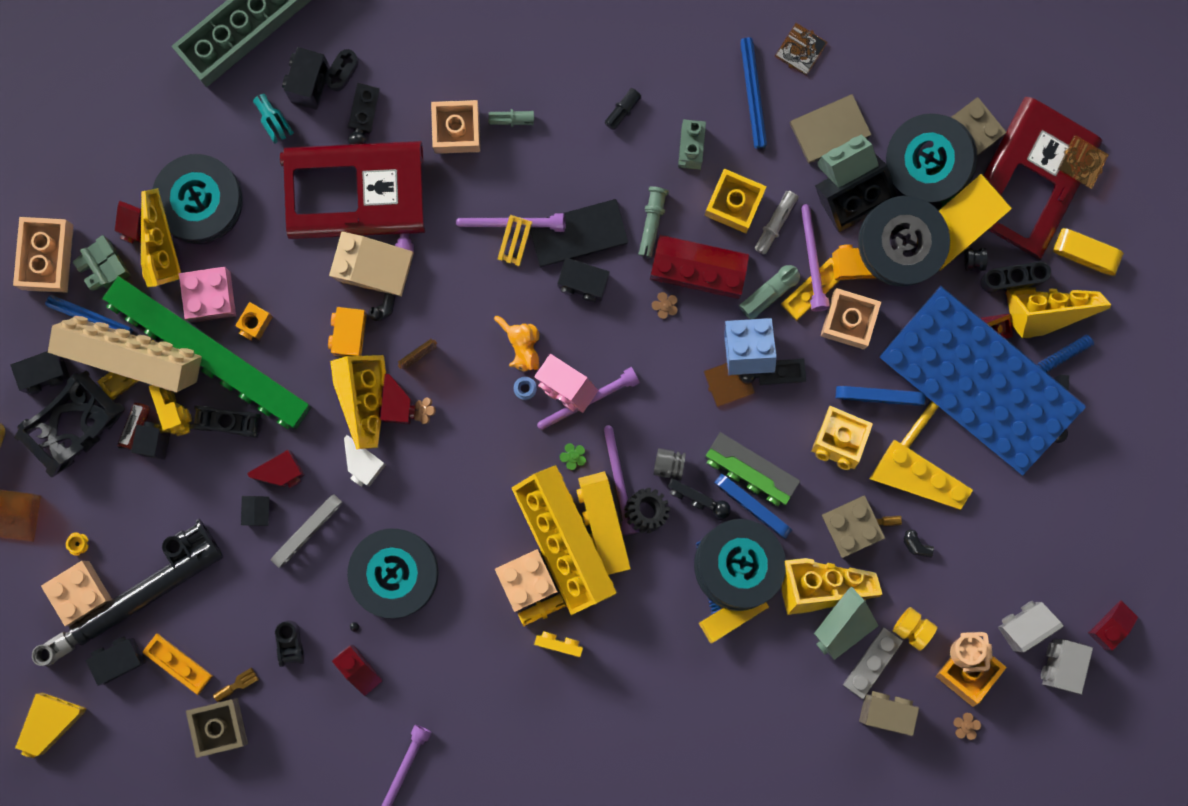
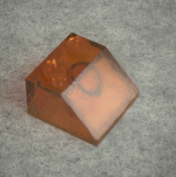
(18, 515)

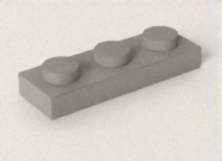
(872, 663)

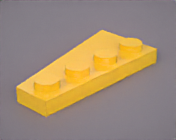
(916, 475)

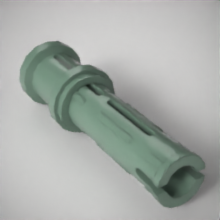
(654, 211)

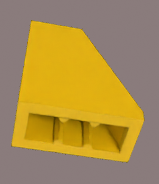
(46, 723)

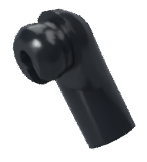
(383, 310)

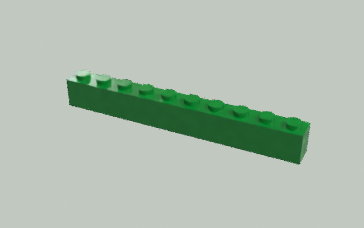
(215, 358)

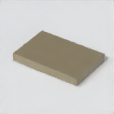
(829, 127)

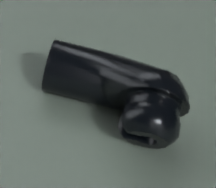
(914, 545)

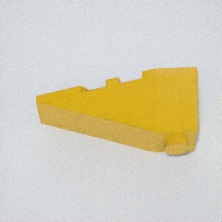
(157, 248)
(1044, 312)
(359, 391)
(819, 586)

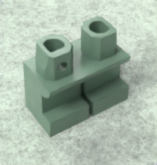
(691, 144)
(103, 262)

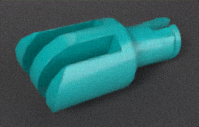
(271, 117)

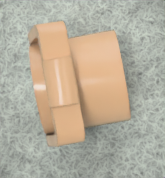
(971, 650)

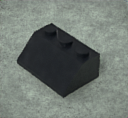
(858, 197)

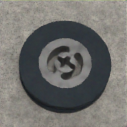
(920, 222)

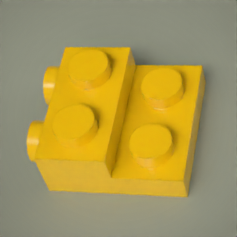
(172, 416)
(841, 438)

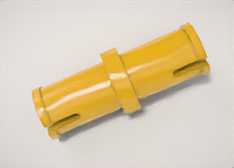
(541, 609)

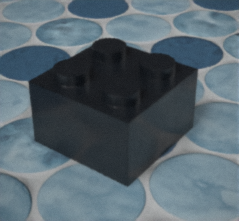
(306, 77)

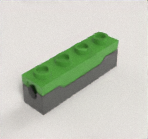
(752, 469)

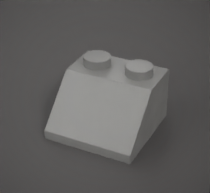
(1029, 626)

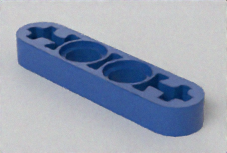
(880, 395)
(753, 506)

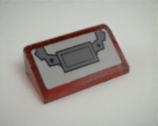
(137, 416)

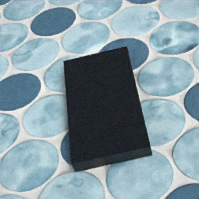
(585, 233)

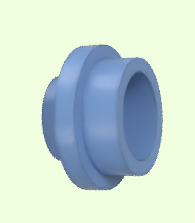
(522, 381)

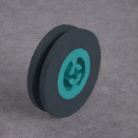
(945, 134)
(220, 186)
(373, 553)
(727, 584)

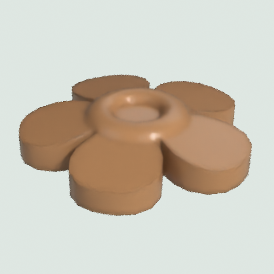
(665, 305)
(424, 410)
(966, 727)

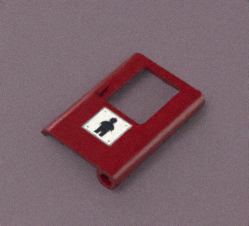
(1037, 142)
(386, 187)

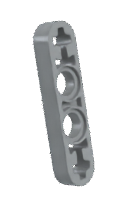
(306, 531)

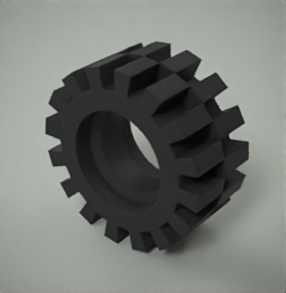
(655, 502)

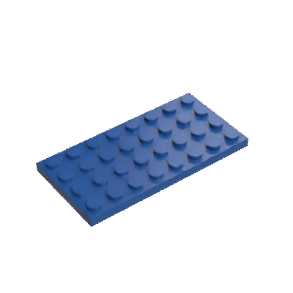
(982, 380)

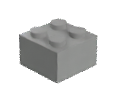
(1066, 665)

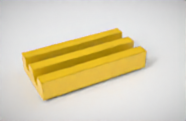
(509, 258)

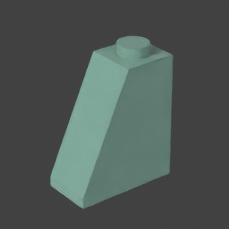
(845, 625)

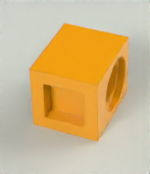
(253, 311)

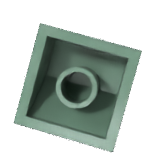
(849, 161)

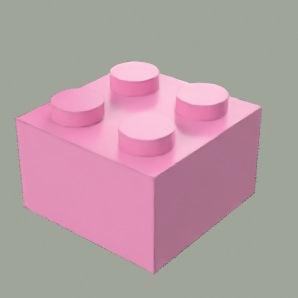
(207, 294)
(565, 384)

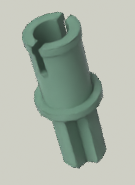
(511, 117)

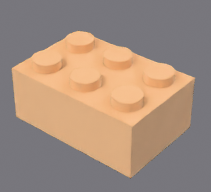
(43, 254)

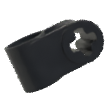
(289, 645)

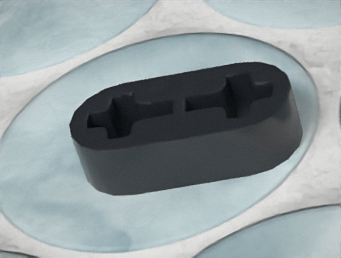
(337, 67)

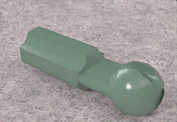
(770, 291)

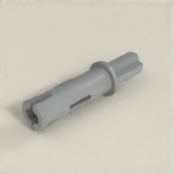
(776, 222)

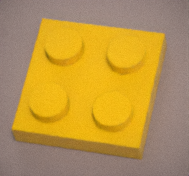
(549, 641)

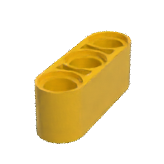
(1088, 252)

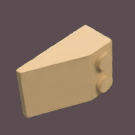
(371, 264)

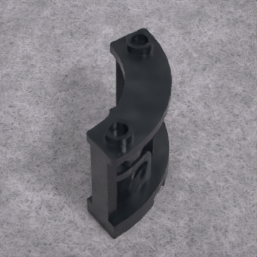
(63, 456)

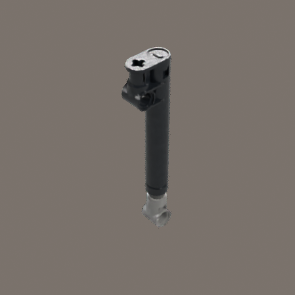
(194, 556)

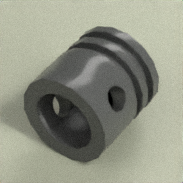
(669, 464)

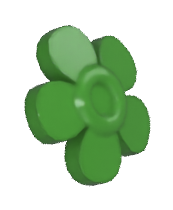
(572, 456)

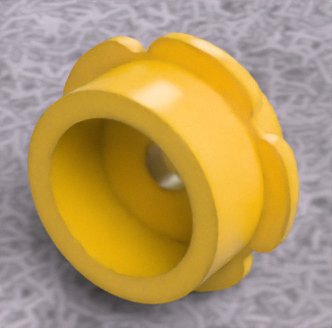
(71, 543)

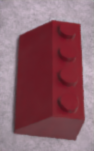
(699, 267)

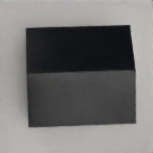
(255, 511)

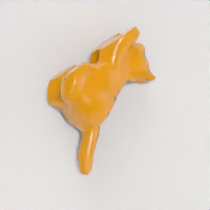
(522, 339)

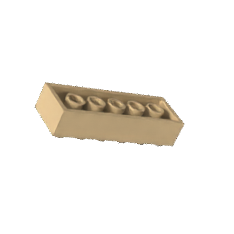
(125, 353)

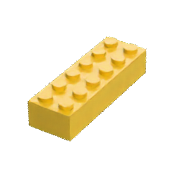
(563, 539)

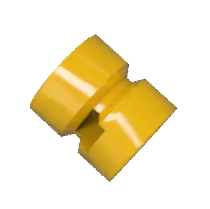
(915, 629)

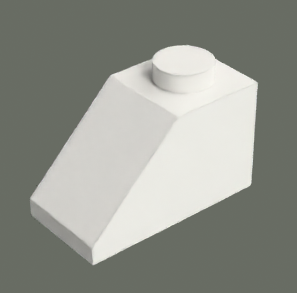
(362, 463)

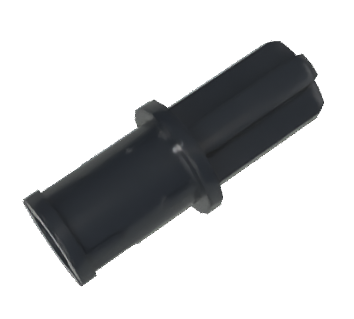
(622, 109)

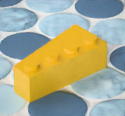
(603, 520)

